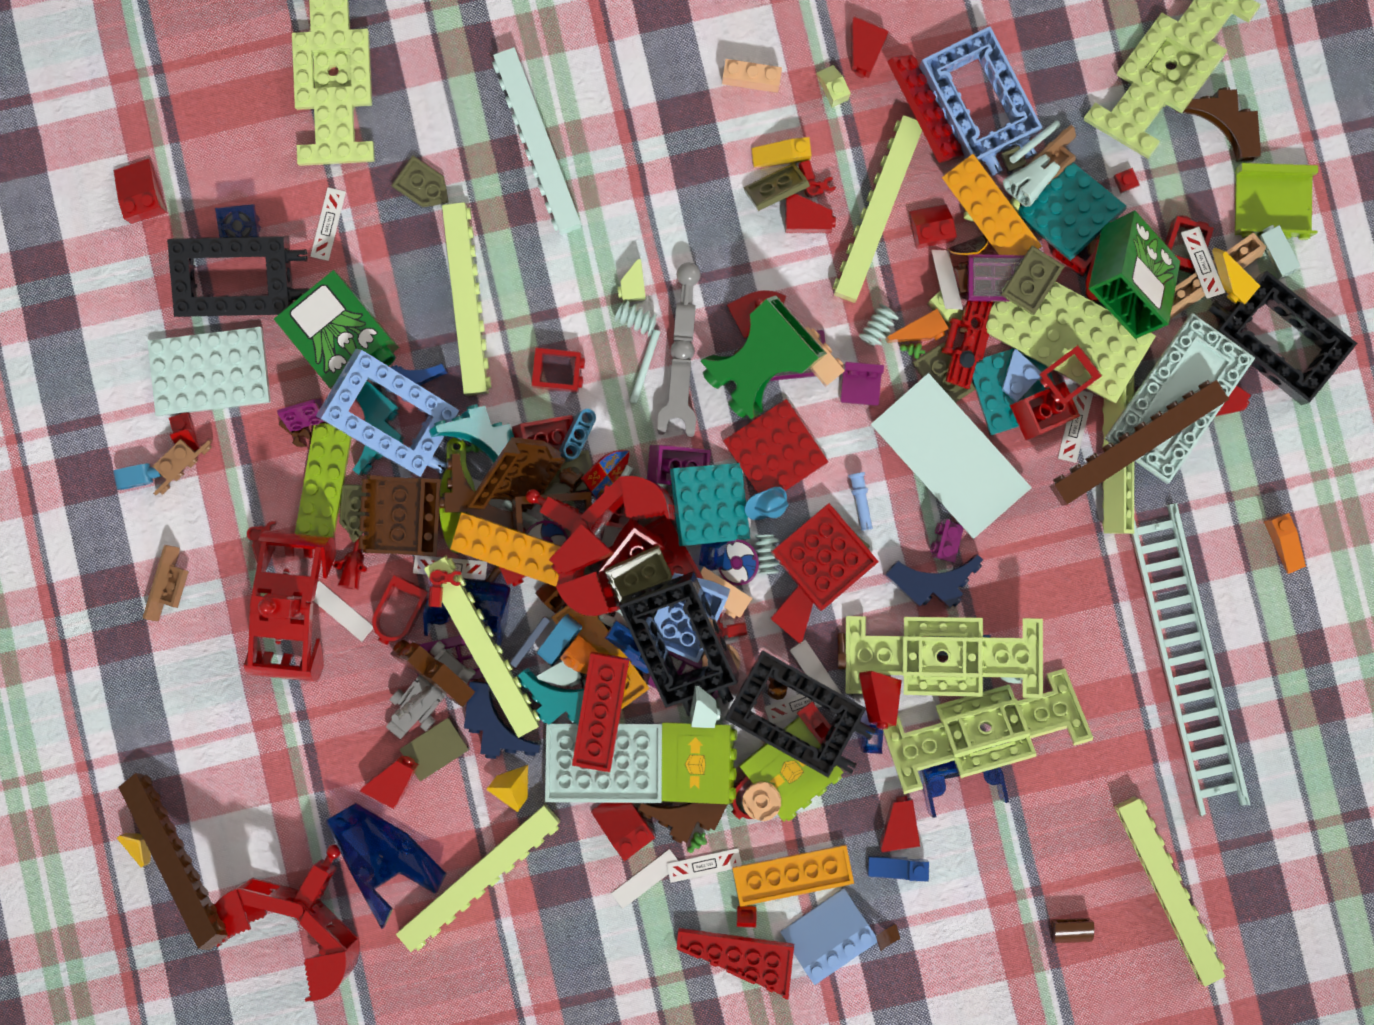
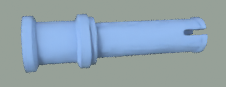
(860, 491)

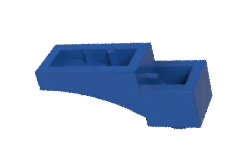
(422, 376)
(623, 640)
(898, 868)

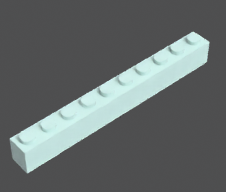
(537, 141)

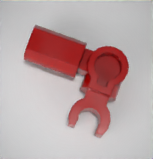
(815, 187)
(254, 533)
(440, 577)
(732, 630)

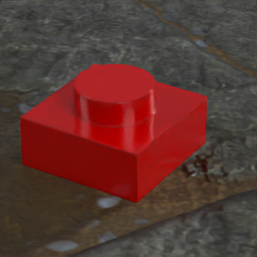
(1126, 180)
(746, 916)

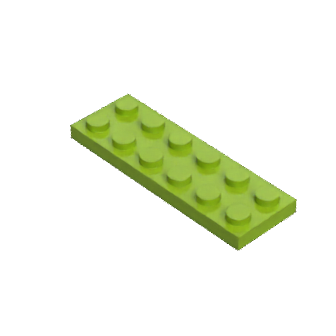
(323, 481)

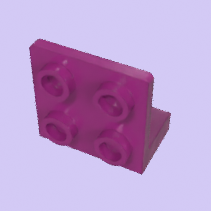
(861, 383)
(301, 414)
(947, 540)

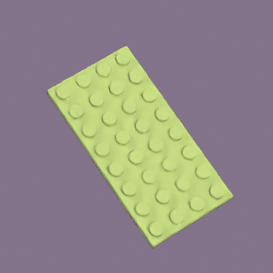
(1061, 325)

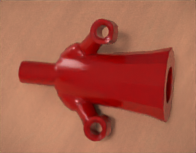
(352, 569)

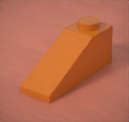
(923, 329)
(1286, 541)
(578, 655)

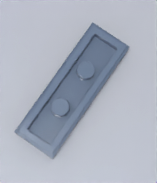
(530, 641)

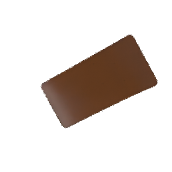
(888, 937)

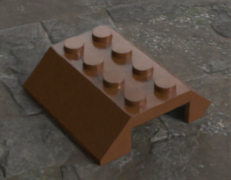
(519, 468)
(399, 515)

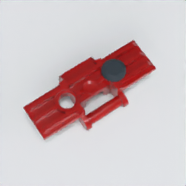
(973, 345)

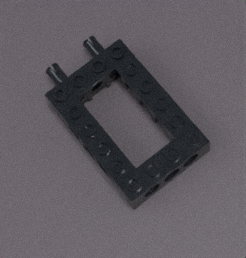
(278, 267)
(1332, 340)
(673, 687)
(845, 724)

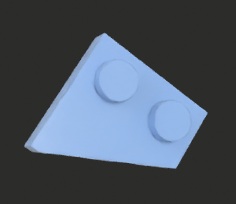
(1019, 376)

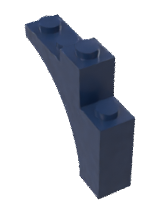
(944, 586)
(496, 735)

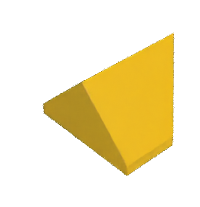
(511, 787)
(136, 847)

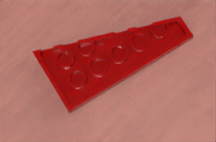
(747, 958)

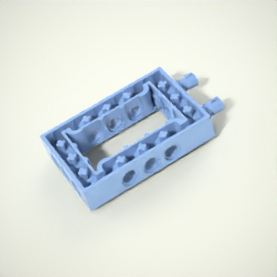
(1023, 119)
(346, 389)

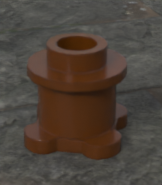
(570, 478)
(776, 689)

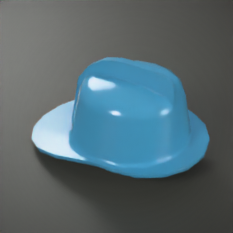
(766, 504)

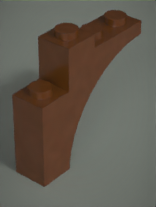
(1238, 126)
(461, 493)
(433, 671)
(684, 817)

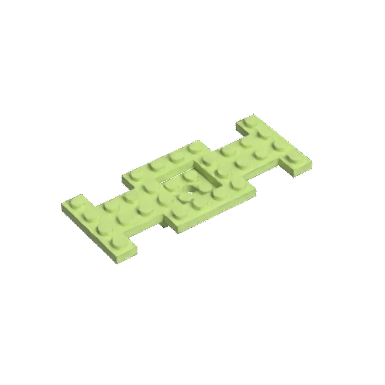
(1152, 88)
(336, 96)
(968, 656)
(1009, 721)

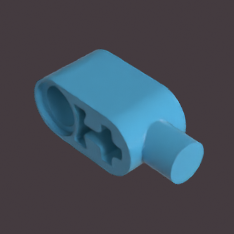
(135, 476)

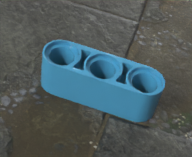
(584, 430)
(559, 639)

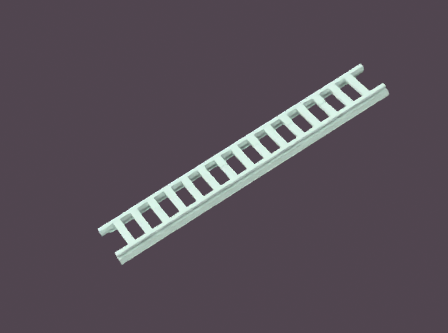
(1207, 654)

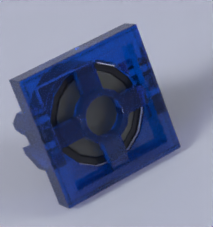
(239, 223)

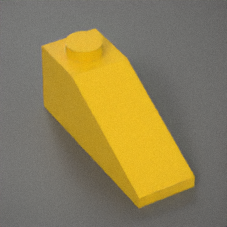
(782, 152)
(1234, 278)

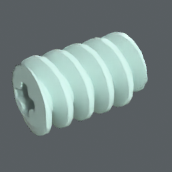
(636, 318)
(878, 325)
(766, 558)

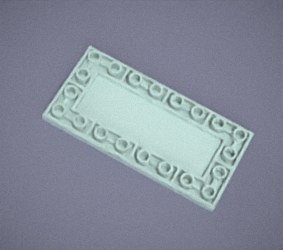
(1190, 359)
(951, 456)

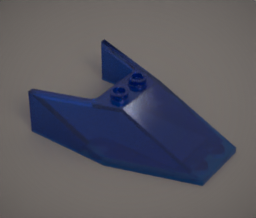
(379, 852)

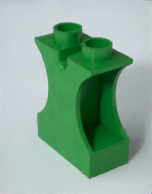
(773, 346)

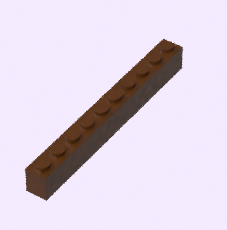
(1139, 442)
(173, 862)

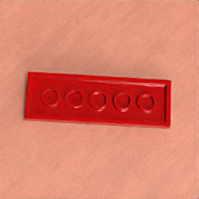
(925, 108)
(600, 711)

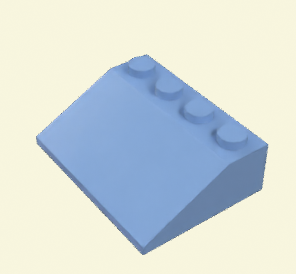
(676, 626)
(829, 936)

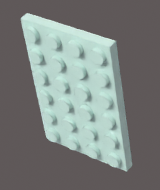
(209, 371)
(633, 775)

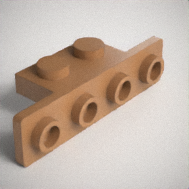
(1057, 151)
(176, 460)
(167, 584)

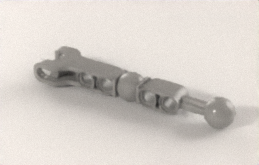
(682, 353)

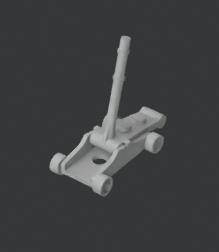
(423, 697)

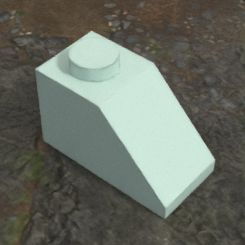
(561, 675)
(703, 709)

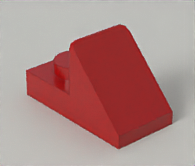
(183, 429)
(814, 721)

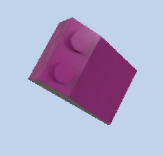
(664, 458)

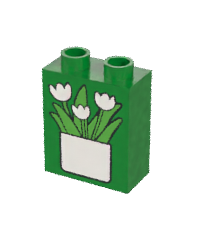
(1134, 275)
(331, 324)

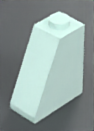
(1279, 251)

